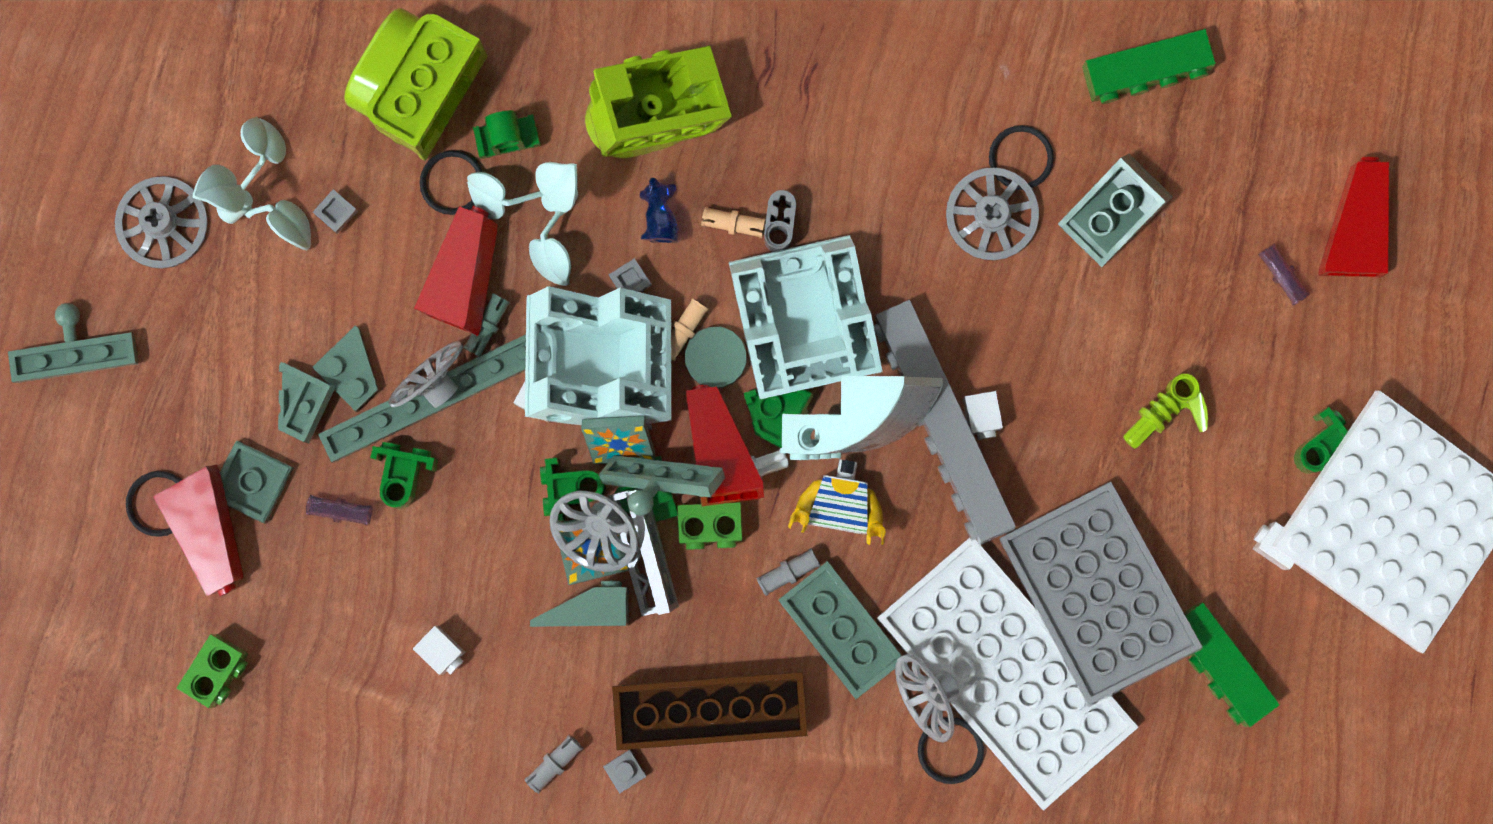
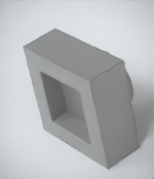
(335, 211)
(630, 277)
(624, 771)

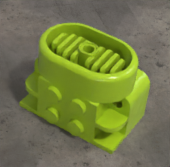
(414, 77)
(655, 102)

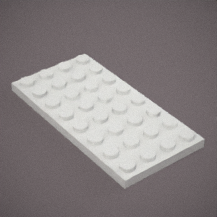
(1007, 672)

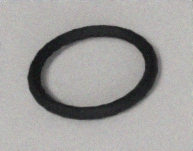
(1039, 135)
(426, 168)
(129, 498)
(947, 780)

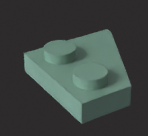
(349, 370)
(301, 402)

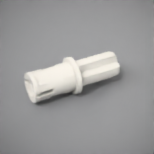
(770, 463)

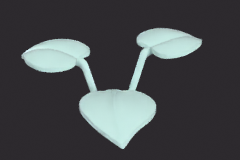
(220, 188)
(558, 193)

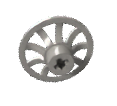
(992, 213)
(160, 221)
(437, 386)
(599, 525)
(937, 690)

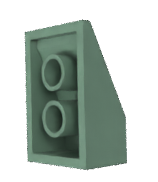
(1115, 209)
(595, 607)

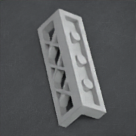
(654, 560)

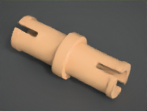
(733, 222)
(685, 326)

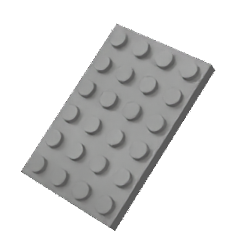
(1100, 594)

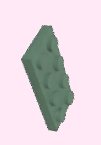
(841, 630)

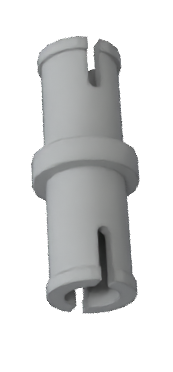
(788, 572)
(553, 764)

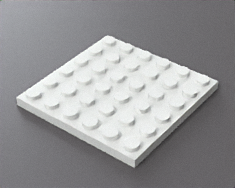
(1395, 522)

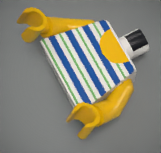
(841, 505)

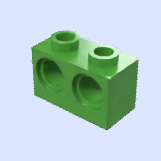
(709, 516)
(207, 666)

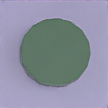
(715, 357)

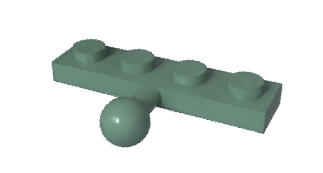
(73, 355)
(659, 476)

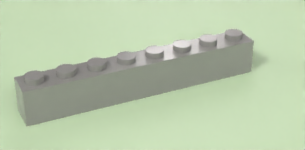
(946, 427)

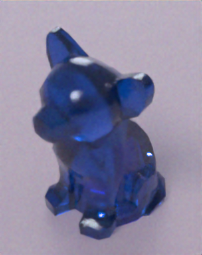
(660, 219)

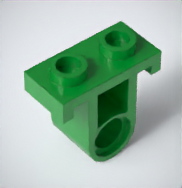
(506, 134)
(1323, 442)
(401, 469)
(564, 483)

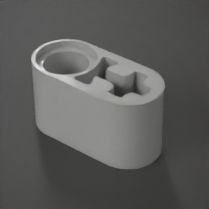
(772, 214)

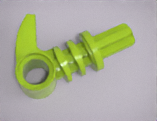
(1161, 411)

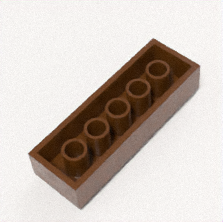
(709, 711)

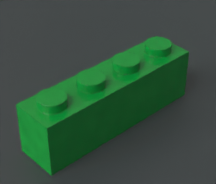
(1148, 66)
(1228, 670)

